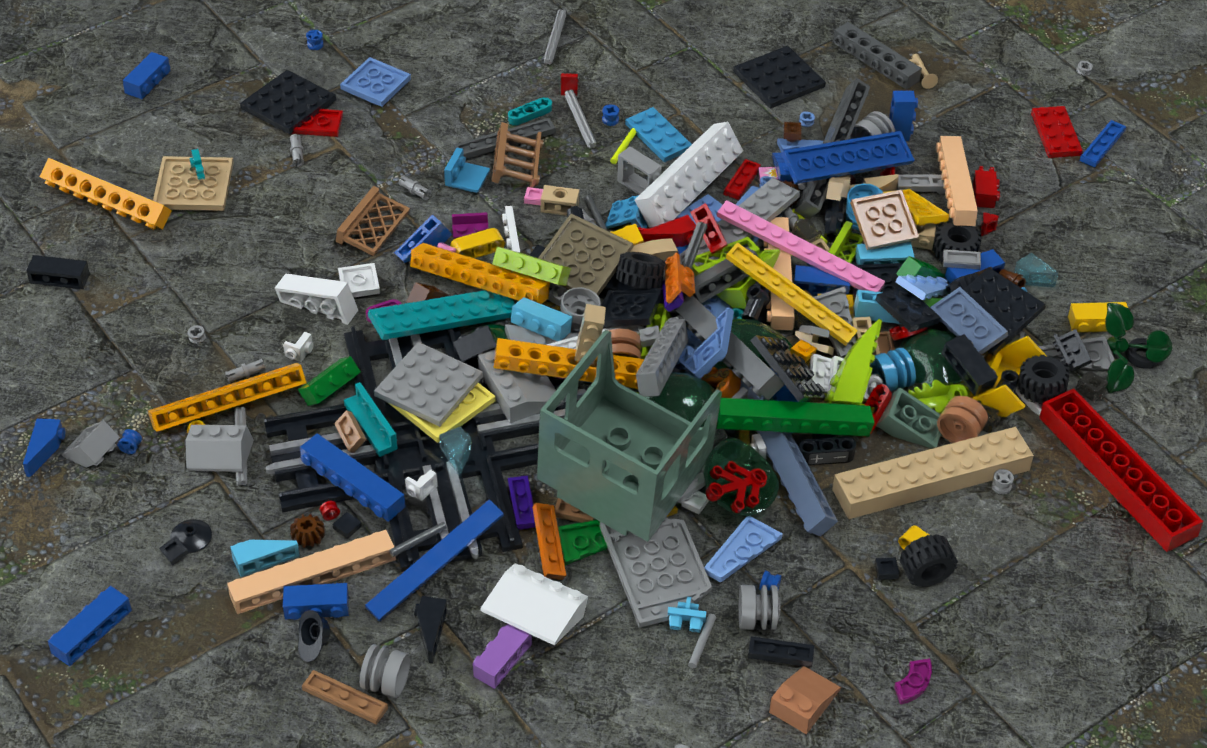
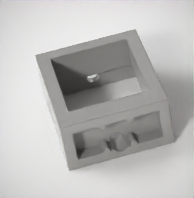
(632, 158)

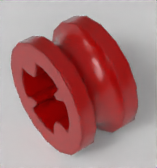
(329, 510)

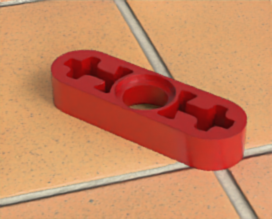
(873, 401)

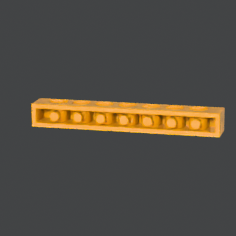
(55, 170)
(478, 273)
(557, 361)
(226, 397)

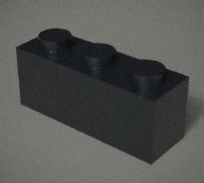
(58, 272)
(969, 364)

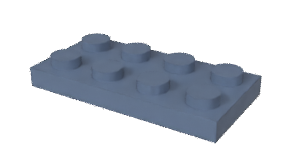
(965, 316)

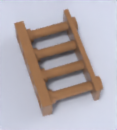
(501, 158)

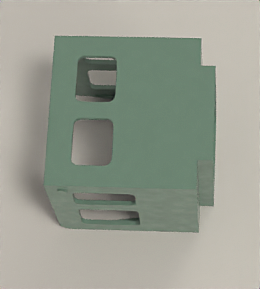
(619, 450)

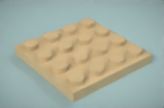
(181, 190)

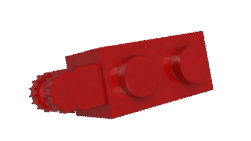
(985, 187)

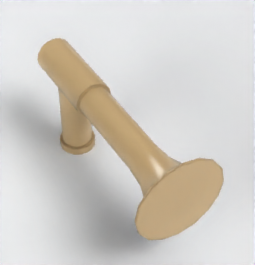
(929, 80)

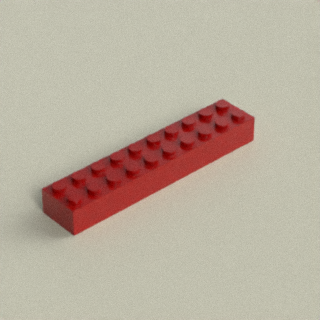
(1121, 470)

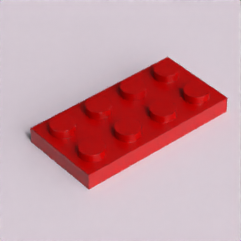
(1056, 132)

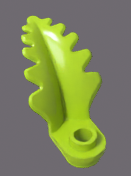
(939, 394)

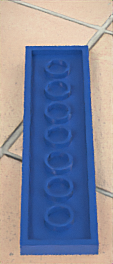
(847, 157)

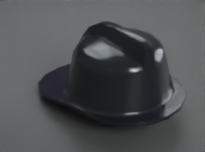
(313, 634)

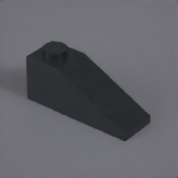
(431, 619)

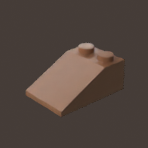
(803, 699)

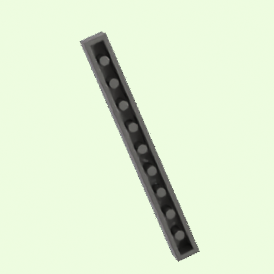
(839, 130)
(739, 356)

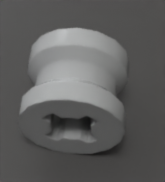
(1002, 481)

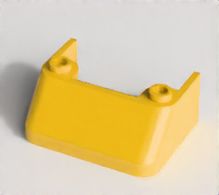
(1007, 358)

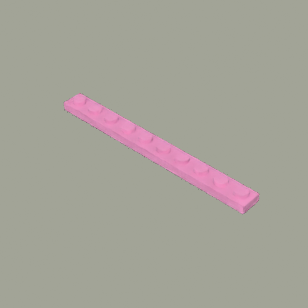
(799, 247)

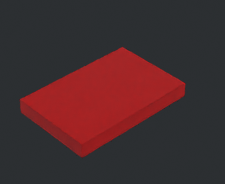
(323, 124)

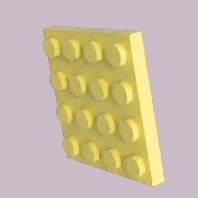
(473, 404)

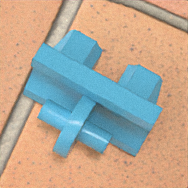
(687, 612)

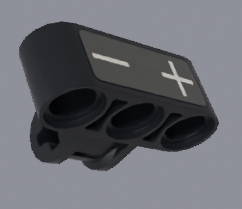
(827, 449)

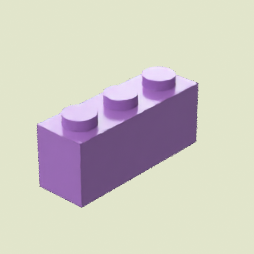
(501, 655)

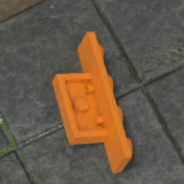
(678, 278)

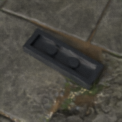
(781, 651)

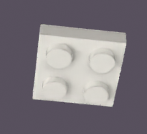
(361, 279)

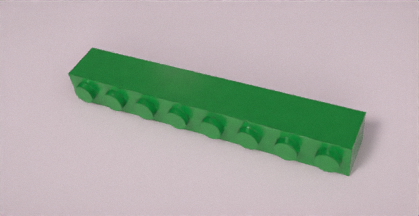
(795, 417)

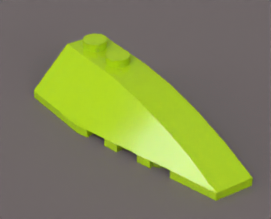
(854, 371)

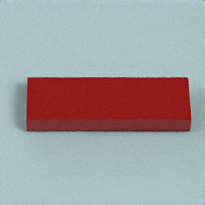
(742, 179)

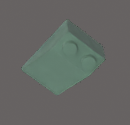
(910, 420)

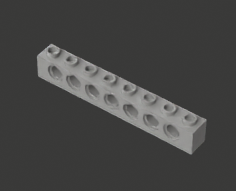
(662, 357)

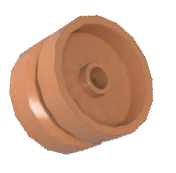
(626, 343)
(962, 419)

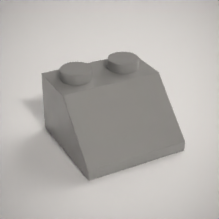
(92, 445)

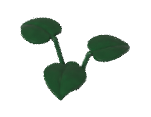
(1117, 322)

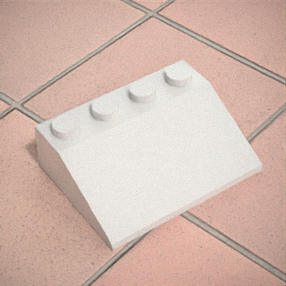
(535, 604)

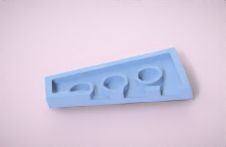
(923, 286)
(741, 547)

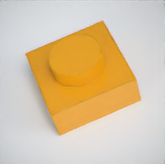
(803, 349)

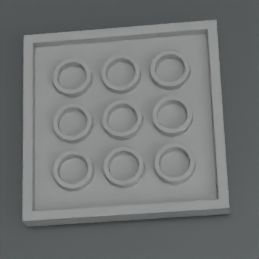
(428, 384)

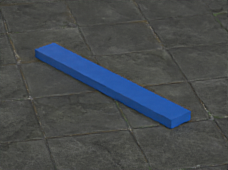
(434, 560)

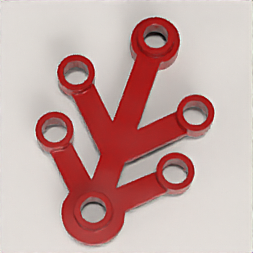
(755, 478)

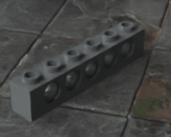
(877, 55)

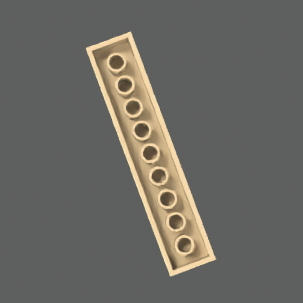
(931, 472)

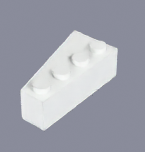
(318, 295)

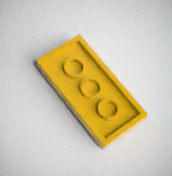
(923, 210)

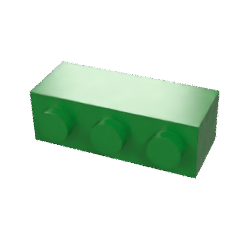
(329, 380)

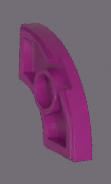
(915, 682)

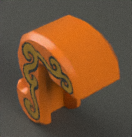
(723, 380)

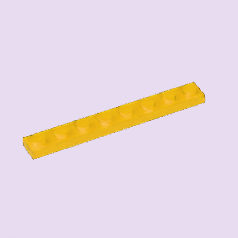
(791, 294)

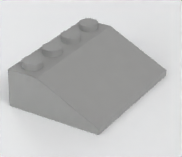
(515, 392)

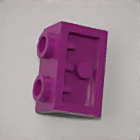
(468, 223)

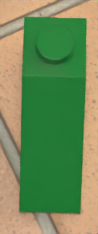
(917, 267)

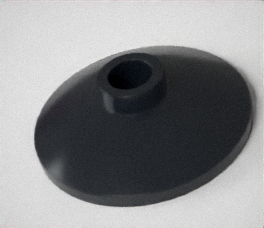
(193, 534)

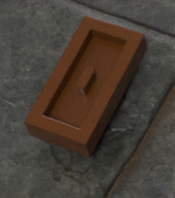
(792, 131)

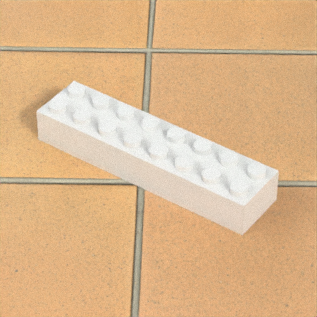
(689, 175)

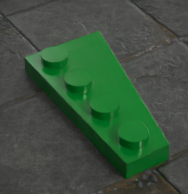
(581, 540)

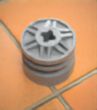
(872, 124)
(574, 304)
(758, 607)
(385, 671)

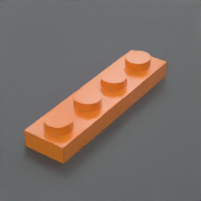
(549, 541)

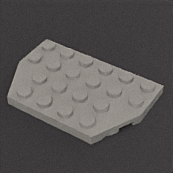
(657, 571)

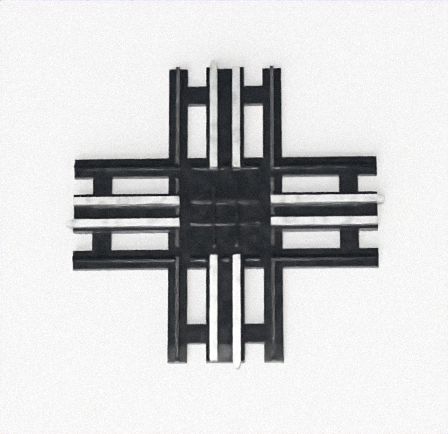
(414, 453)

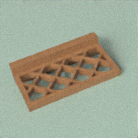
(361, 215)

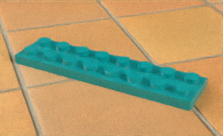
(440, 314)

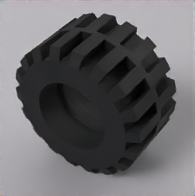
(956, 238)
(640, 270)
(1043, 378)
(928, 560)

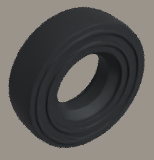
(1136, 359)

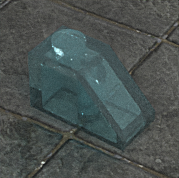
(1036, 271)
(456, 447)

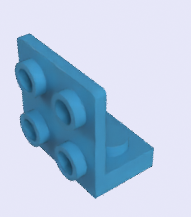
(463, 174)
(625, 212)

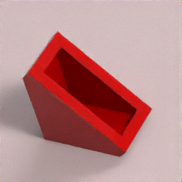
(569, 82)

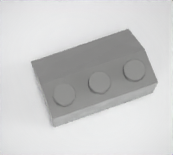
(218, 447)

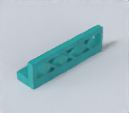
(371, 421)

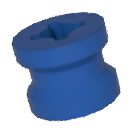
(314, 39)
(610, 115)
(129, 441)
(769, 579)

